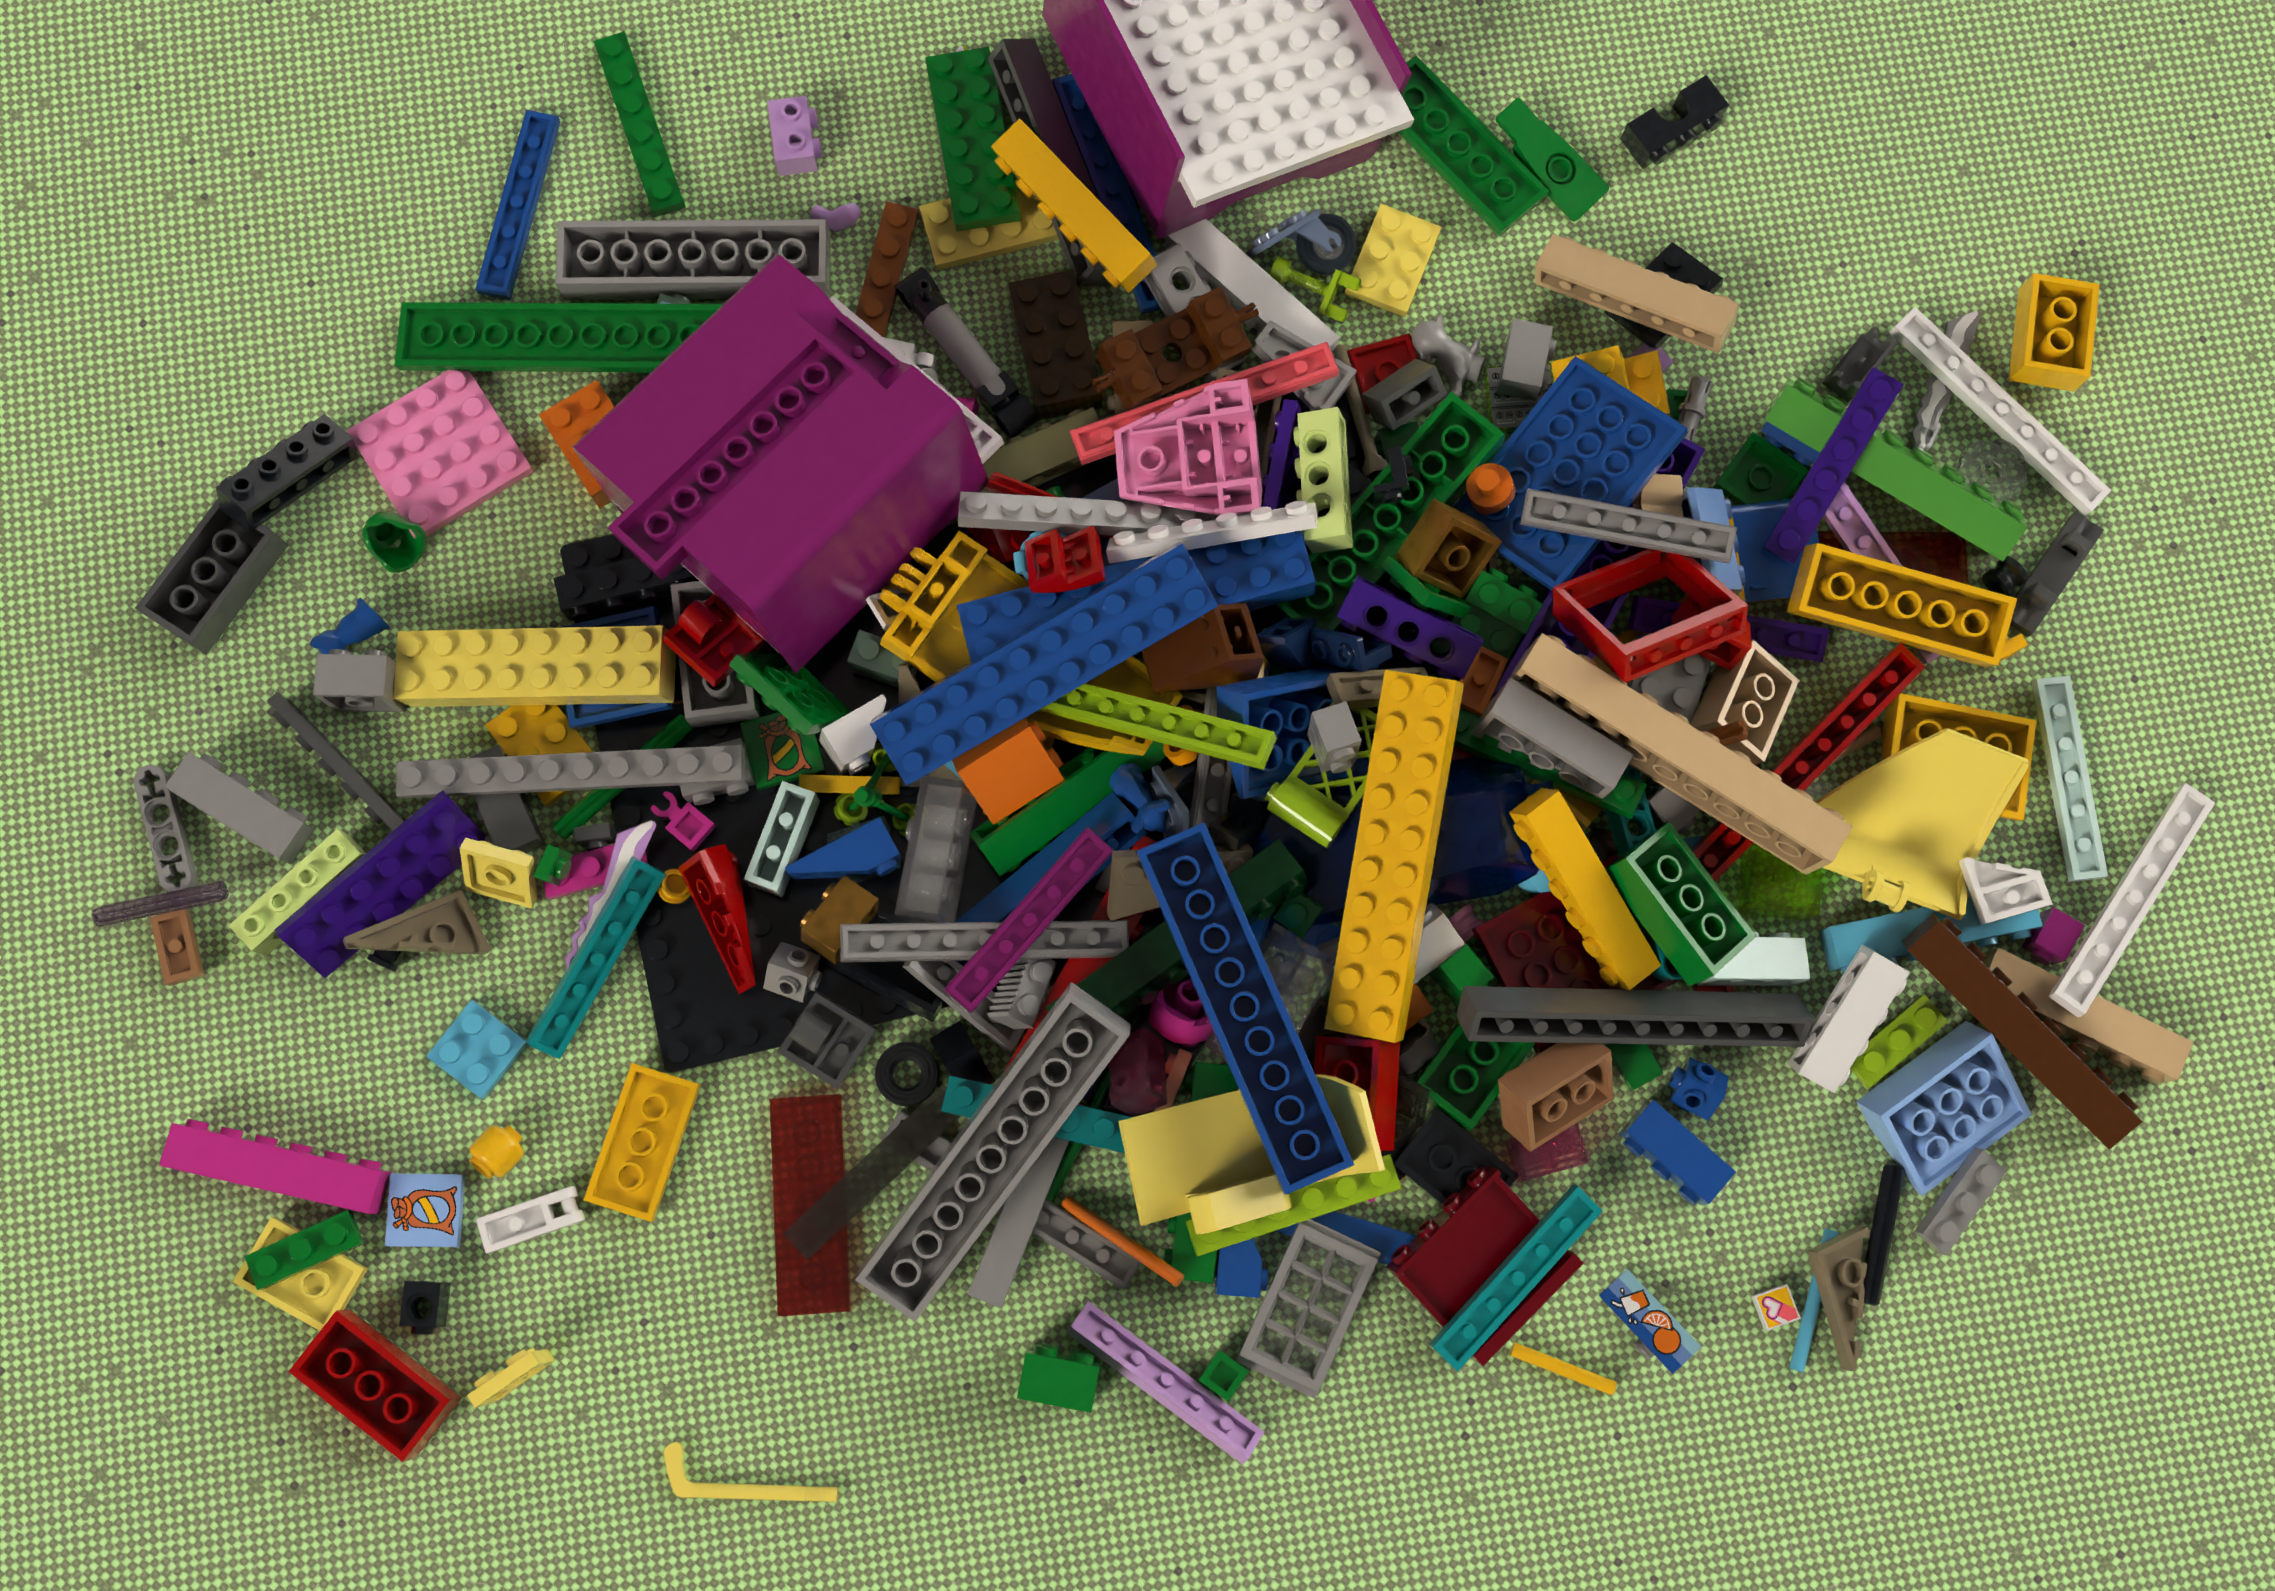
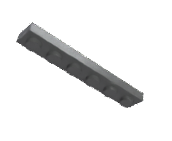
(335, 762)

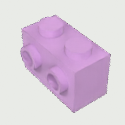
(793, 136)

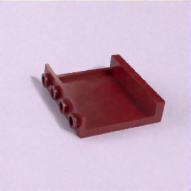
(1466, 1246)

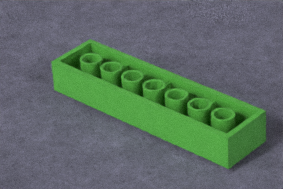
(1904, 473)

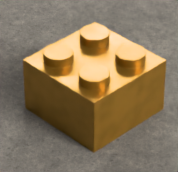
(1448, 548)

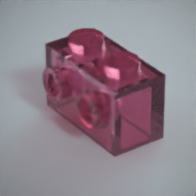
(1138, 1074)

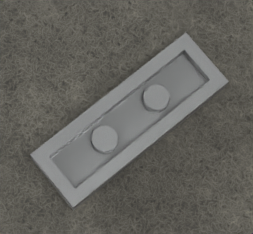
(1960, 1201)

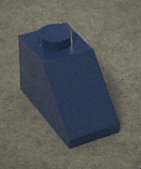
(1288, 643)

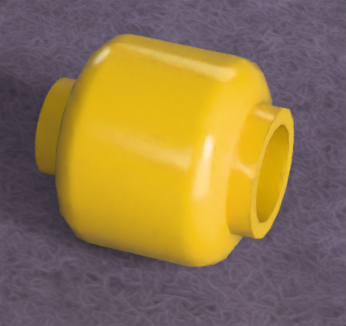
(496, 1151)

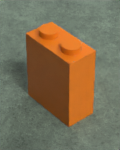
(1009, 769)

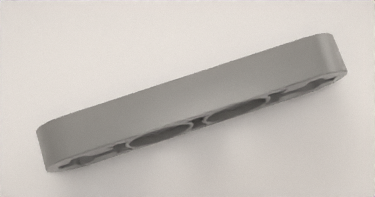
(159, 832)

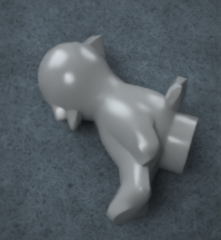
(1455, 358)

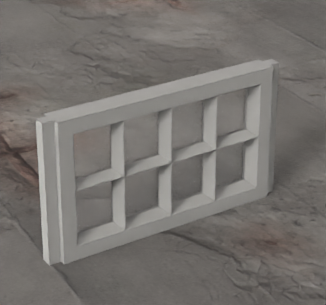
(1308, 1307)

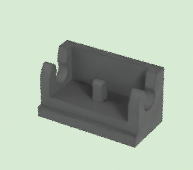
(1857, 362)

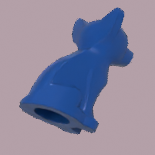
(353, 628)
(1130, 786)

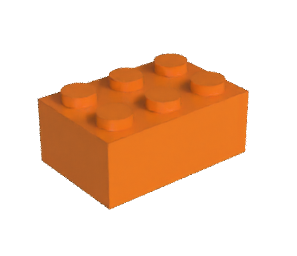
(571, 421)

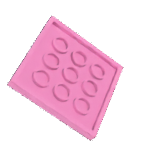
(440, 450)

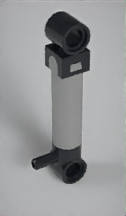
(995, 388)

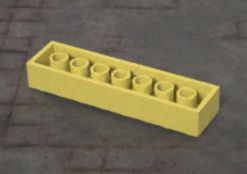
(534, 666)

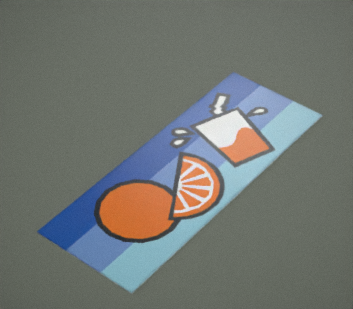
(1650, 1321)

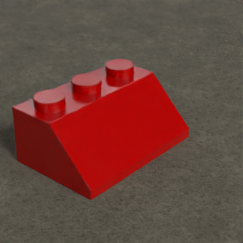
(1370, 1066)

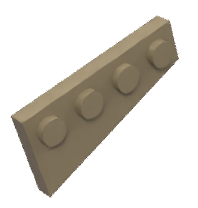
(1131, 890)

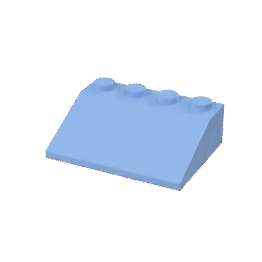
(1945, 1106)

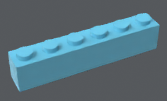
(1886, 932)

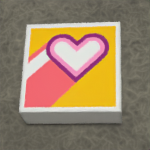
(1775, 1307)

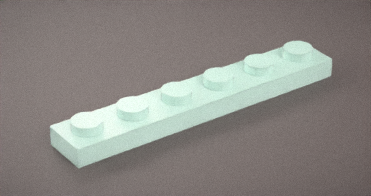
(2069, 779)

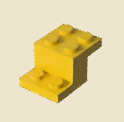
(1638, 373)

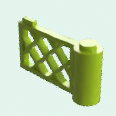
(1310, 809)

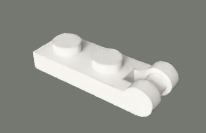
(528, 1220)

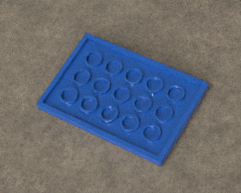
(1578, 442)

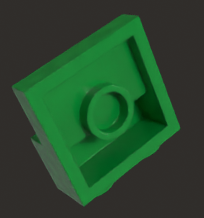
(1499, 611)

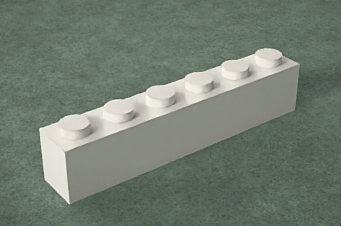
(1245, 282)

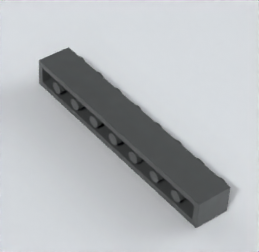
(1033, 99)

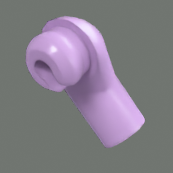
(838, 218)

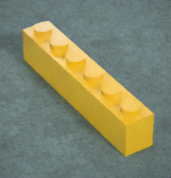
(1074, 205)
(1584, 889)

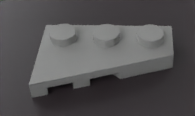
(1278, 342)

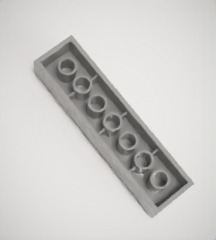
(683, 256)

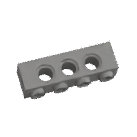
(1180, 265)

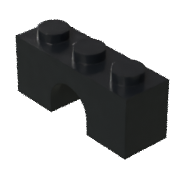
(1653, 138)

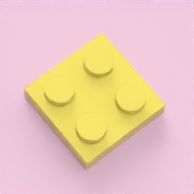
(498, 872)
(500, 1383)

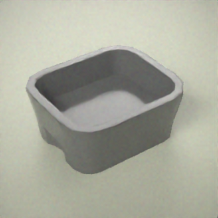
(1416, 1048)

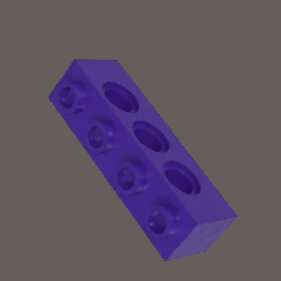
(1452, 663)

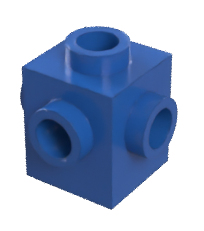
(1698, 1088)

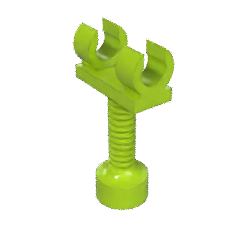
(1283, 272)

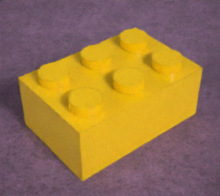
(2054, 332)

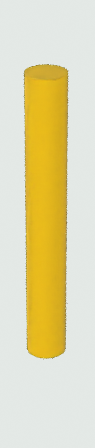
(1563, 1368)

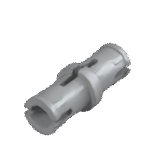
(1693, 407)

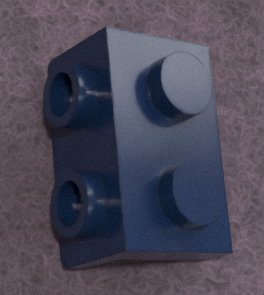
(1347, 650)

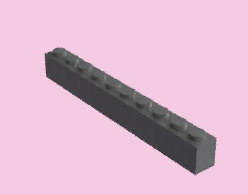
(1633, 1016)

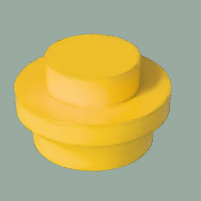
(673, 887)

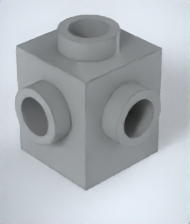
(792, 972)

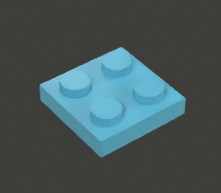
(477, 1049)

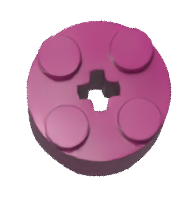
(1180, 1015)

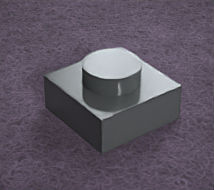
(595, 836)

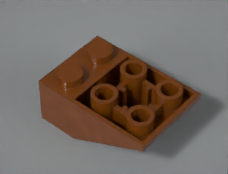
(1206, 652)

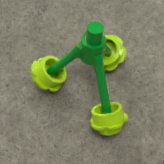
(853, 806)

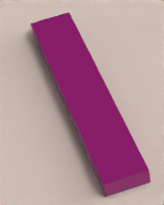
(1028, 920)

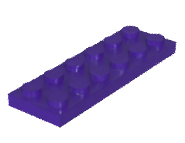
(380, 883)

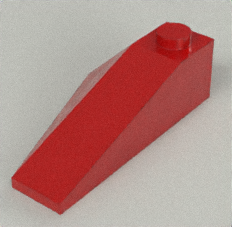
(718, 894)

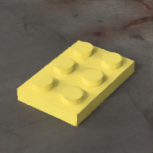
(1393, 259)
(312, 1293)

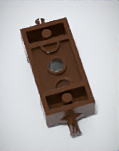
(1204, 334)

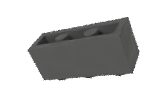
(507, 816)

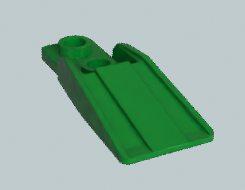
(1566, 175)

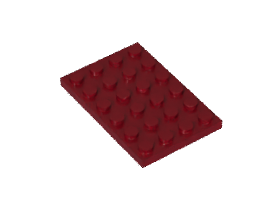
(1541, 949)

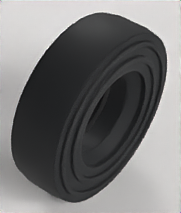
(887, 1064)

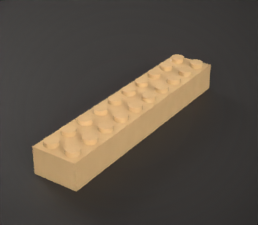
(1687, 759)

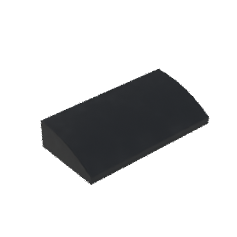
(891, 978)

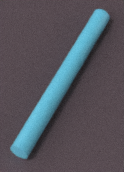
(1809, 1318)

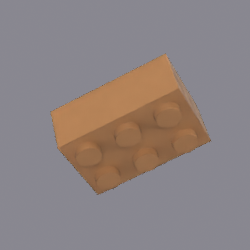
(1555, 1091)

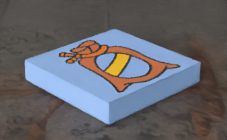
(425, 1210)

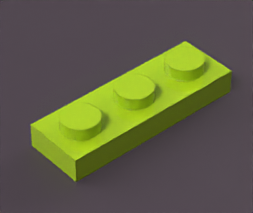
(1897, 1040)

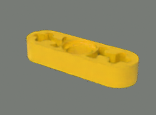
(846, 784)

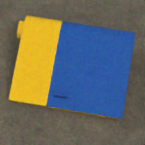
(1765, 573)

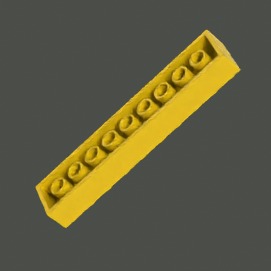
(1394, 855)

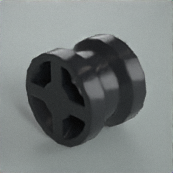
(2005, 576)

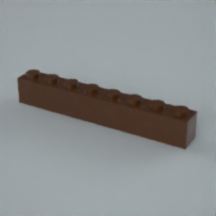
(2021, 1031)

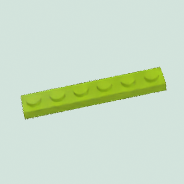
(1306, 1204)

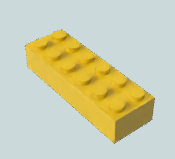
(1901, 605)

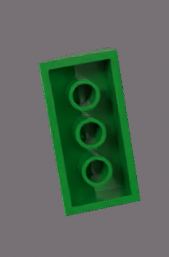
(1680, 904)

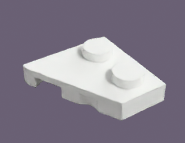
(2002, 890)

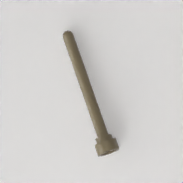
(1373, 462)

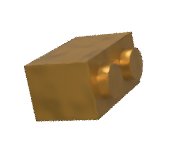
(841, 904)

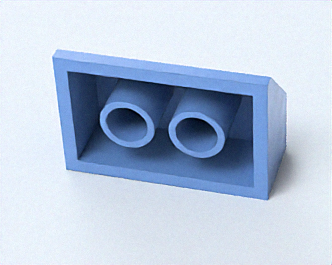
(1710, 506)

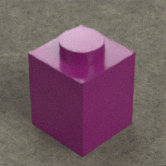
(2055, 938)

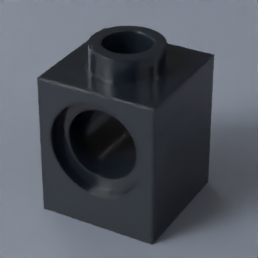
(413, 1293)

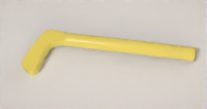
(687, 1489)

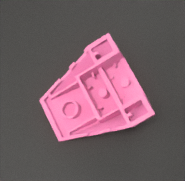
(1194, 453)

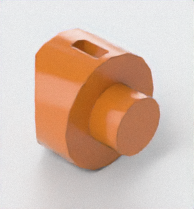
(1490, 488)

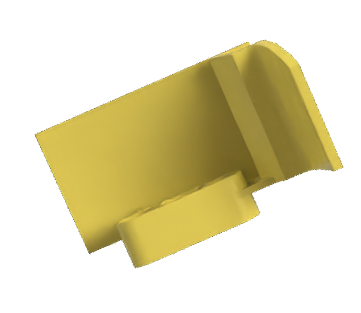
(1213, 1164)

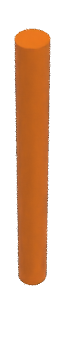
(1122, 1241)

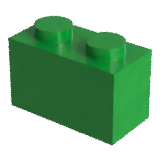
(1461, 970)

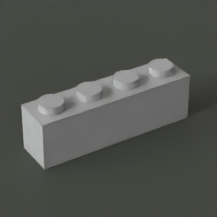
(239, 807)

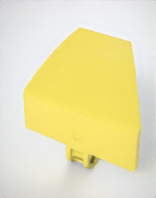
(1921, 817)

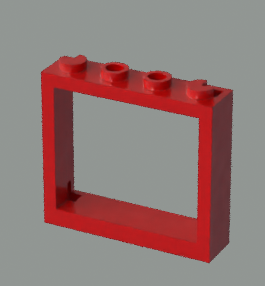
(1721, 621)

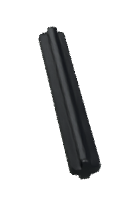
(1882, 1232)

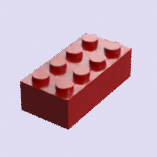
(375, 1384)

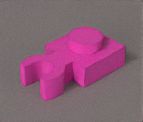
(686, 823)

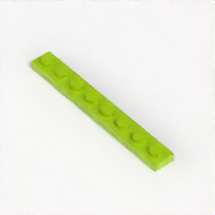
(1166, 724)

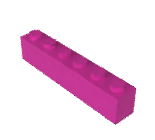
(276, 1168)

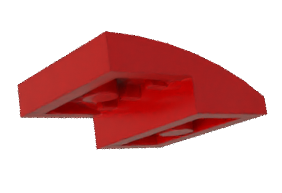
(1064, 562)

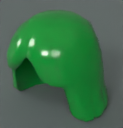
(383, 530)

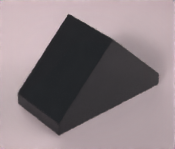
(961, 1055)

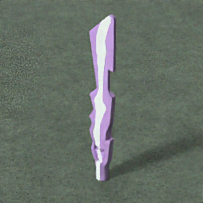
(627, 844)

